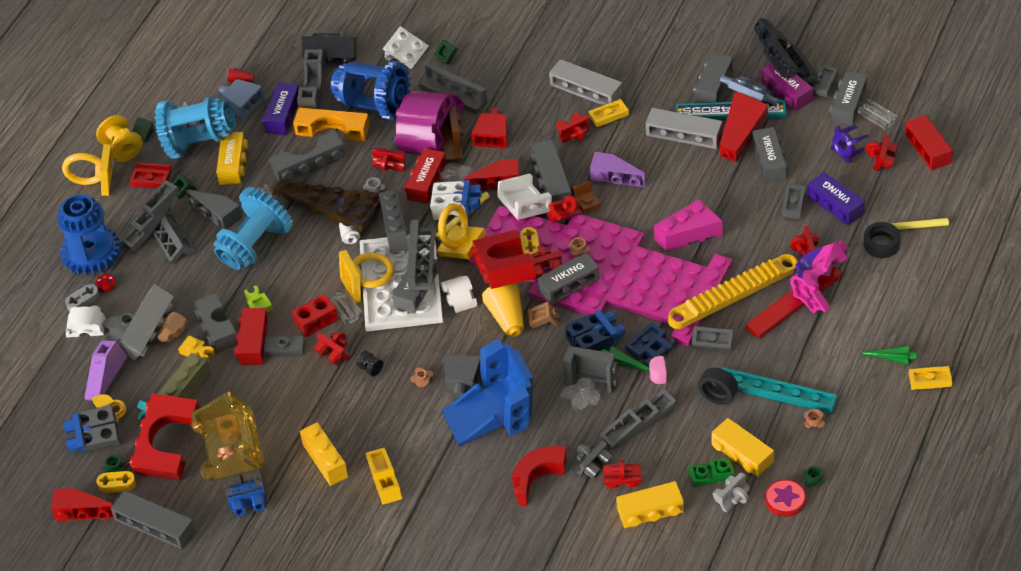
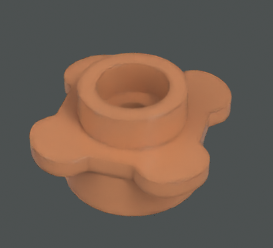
(578, 246)
(419, 380)
(814, 414)
(226, 451)

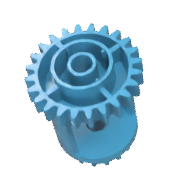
(173, 129)
(262, 214)

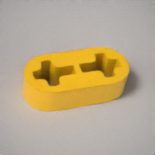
(526, 244)
(116, 482)

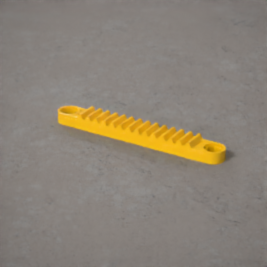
(732, 291)

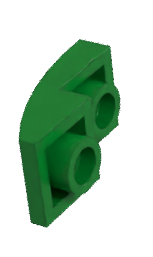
(714, 472)

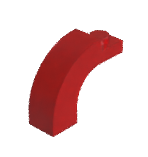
(536, 464)

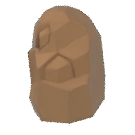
(172, 327)

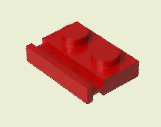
(150, 175)

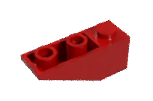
(490, 175)
(76, 504)

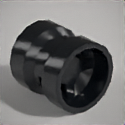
(368, 362)

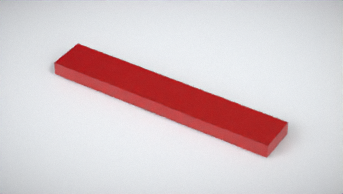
(785, 307)

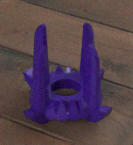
(837, 144)

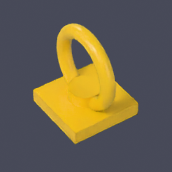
(103, 169)
(459, 239)
(352, 275)

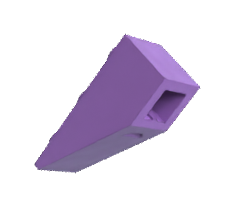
(614, 170)
(104, 366)

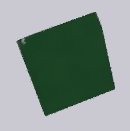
(143, 128)
(183, 185)

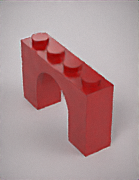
(493, 259)
(160, 412)

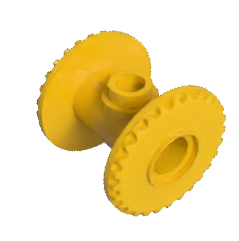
(123, 143)

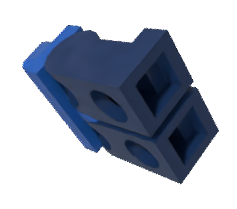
(594, 331)

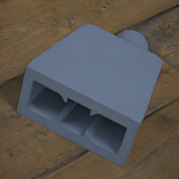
(242, 97)

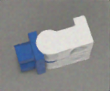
(455, 192)

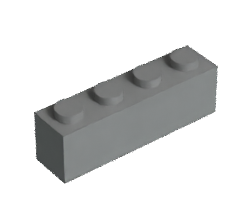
(585, 83)
(684, 128)
(145, 321)

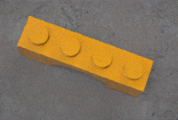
(311, 121)

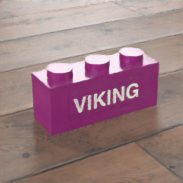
(794, 91)

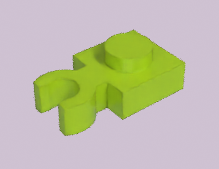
(258, 300)

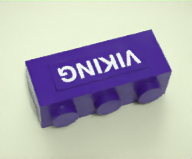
(281, 109)
(836, 198)

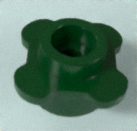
(113, 460)
(813, 471)

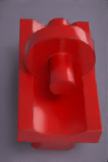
(575, 129)
(879, 152)
(388, 159)
(563, 209)
(805, 242)
(545, 258)
(338, 352)
(622, 474)

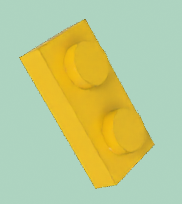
(608, 113)
(930, 377)

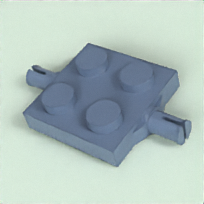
(754, 91)

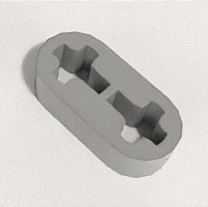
(82, 297)

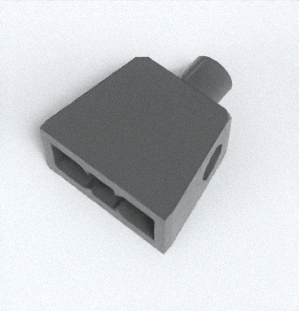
(461, 373)

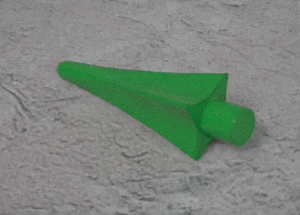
(896, 354)
(625, 360)

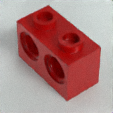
(315, 315)

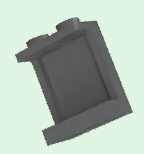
(590, 364)

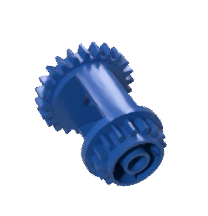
(389, 90)
(87, 241)

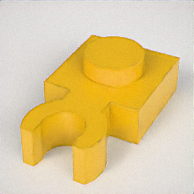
(197, 347)

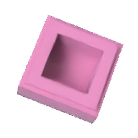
(658, 370)

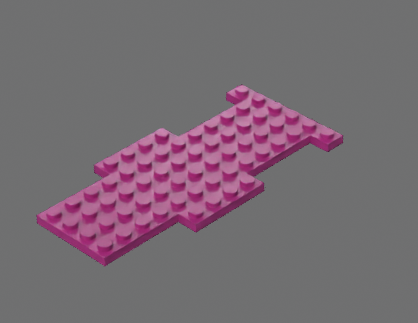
(628, 274)

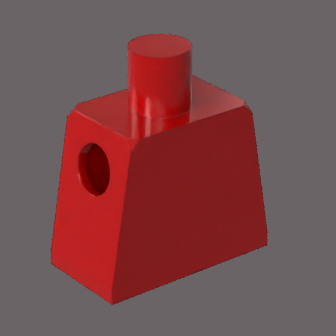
(490, 130)

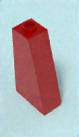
(743, 117)

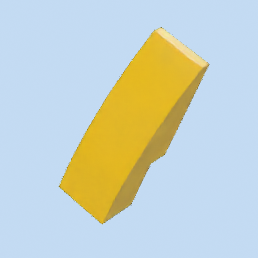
(383, 476)

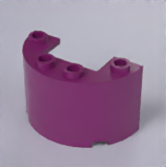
(421, 119)

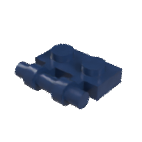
(646, 340)

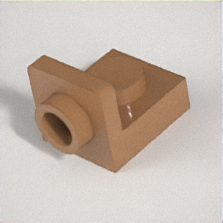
(543, 314)

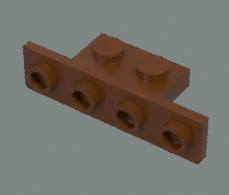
(451, 134)

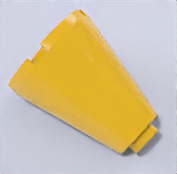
(506, 308)

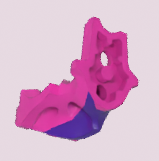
(810, 267)

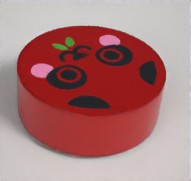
(105, 283)

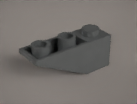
(216, 207)

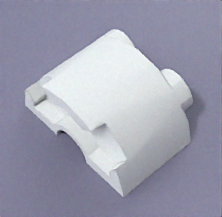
(459, 293)
(85, 320)

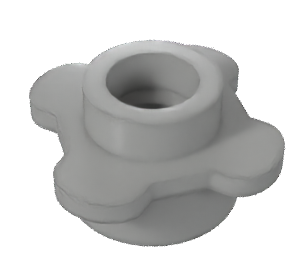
(373, 185)

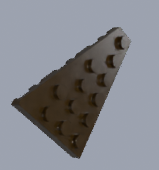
(340, 205)

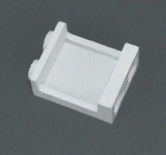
(522, 197)

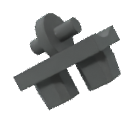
(588, 465)

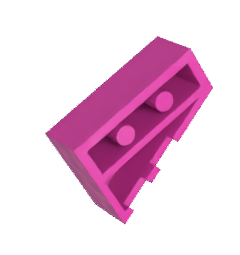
(688, 225)

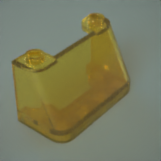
(224, 423)

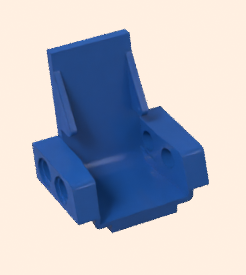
(503, 400)

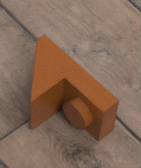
(586, 199)

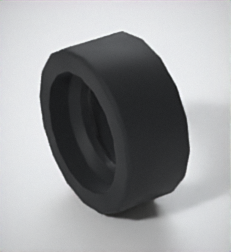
(886, 229)
(722, 378)

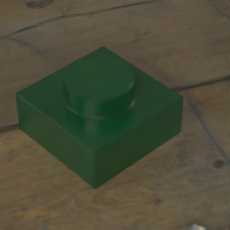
(446, 51)

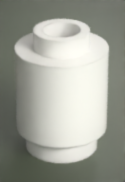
(349, 234)

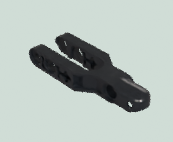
(779, 48)

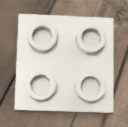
(404, 48)

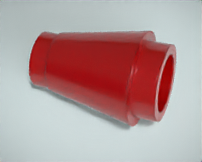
(235, 74)

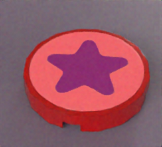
(785, 497)

